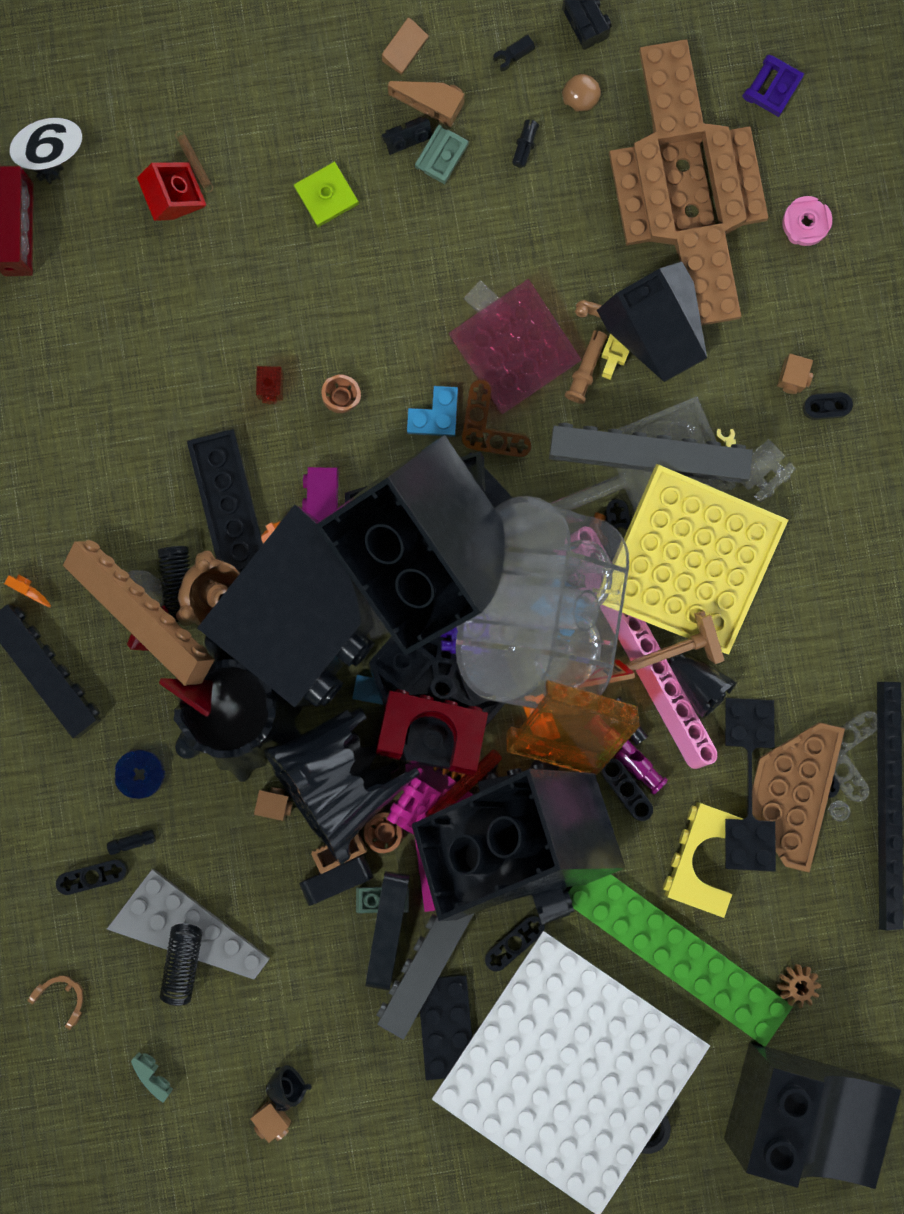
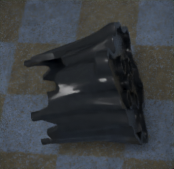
(242, 718)
(333, 780)

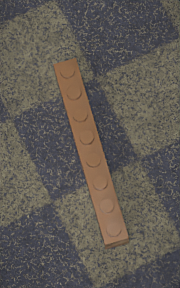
(139, 612)

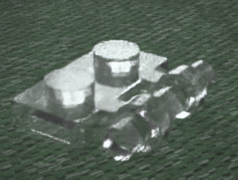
(763, 460)

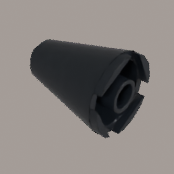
(701, 683)

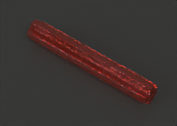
(466, 783)

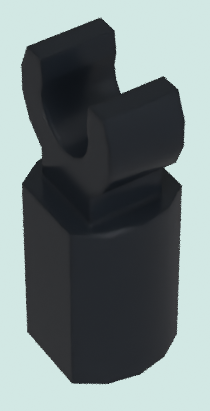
(514, 52)

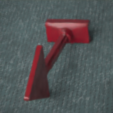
(195, 695)

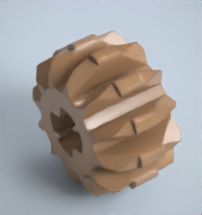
(803, 977)

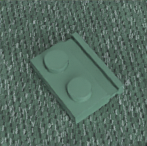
(441, 154)

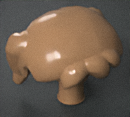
(203, 587)

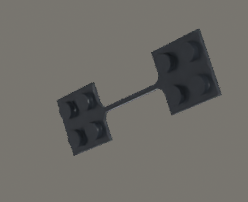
(750, 842)

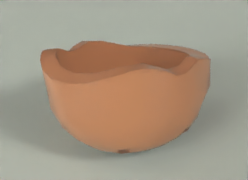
(341, 397)
(384, 833)

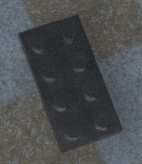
(445, 1025)

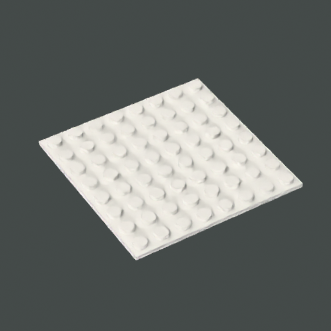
(571, 1073)

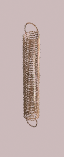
(194, 167)

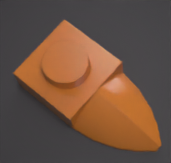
(23, 586)

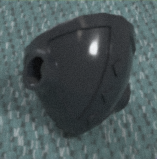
(286, 1088)

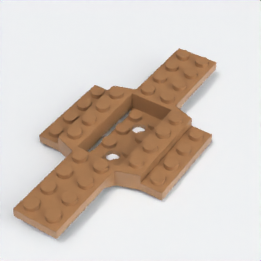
(655, 192)

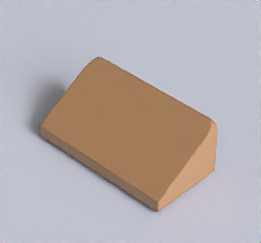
(404, 46)

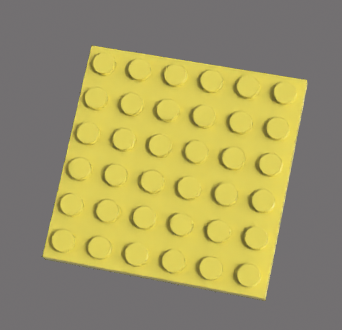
(695, 554)

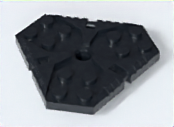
(419, 672)

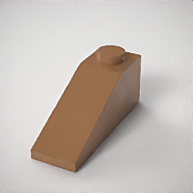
(430, 98)

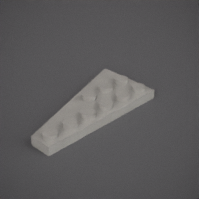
(161, 905)

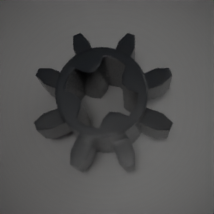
(49, 174)

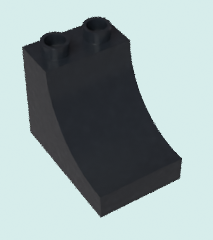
(517, 841)
(809, 1119)

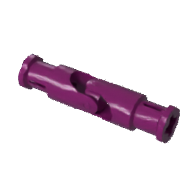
(640, 767)

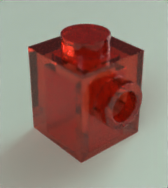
(269, 384)

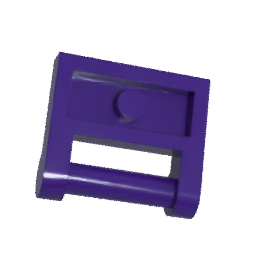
(780, 88)

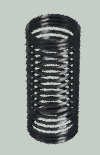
(173, 553)
(181, 950)

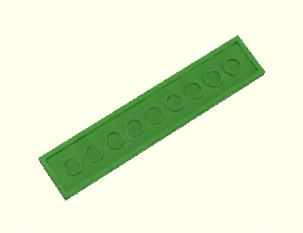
(681, 956)

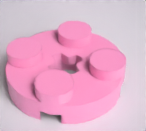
(815, 210)

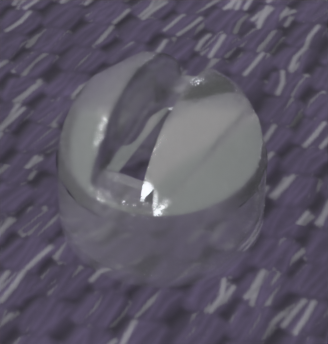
(839, 815)

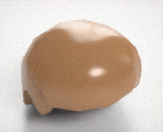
(581, 92)

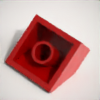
(170, 190)

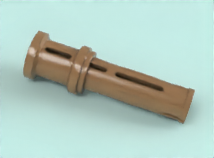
(583, 377)

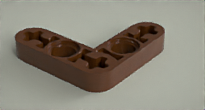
(480, 427)

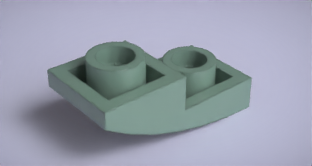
(368, 900)
(145, 1068)

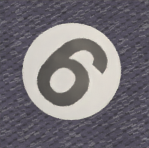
(45, 143)

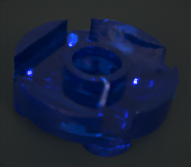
(125, 774)

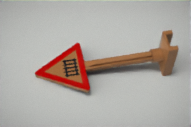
(706, 638)

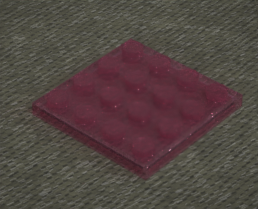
(515, 346)

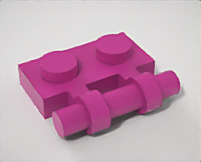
(422, 799)

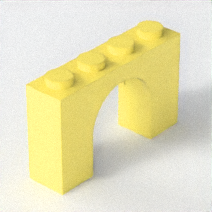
(683, 883)

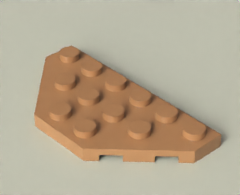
(794, 789)

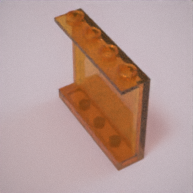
(574, 729)

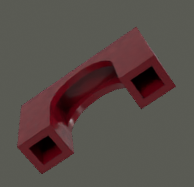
(465, 723)

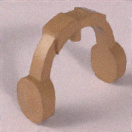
(71, 983)

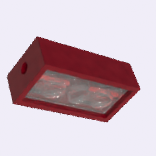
(16, 222)

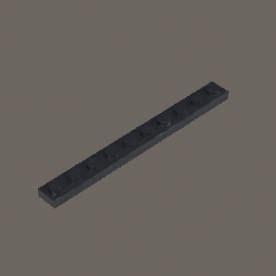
(890, 806)

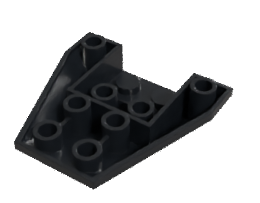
(658, 321)

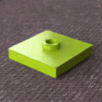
(326, 194)

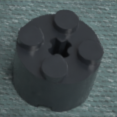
(553, 904)

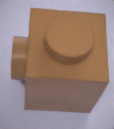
(795, 374)
(273, 804)
(270, 1122)

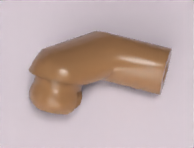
(586, 307)

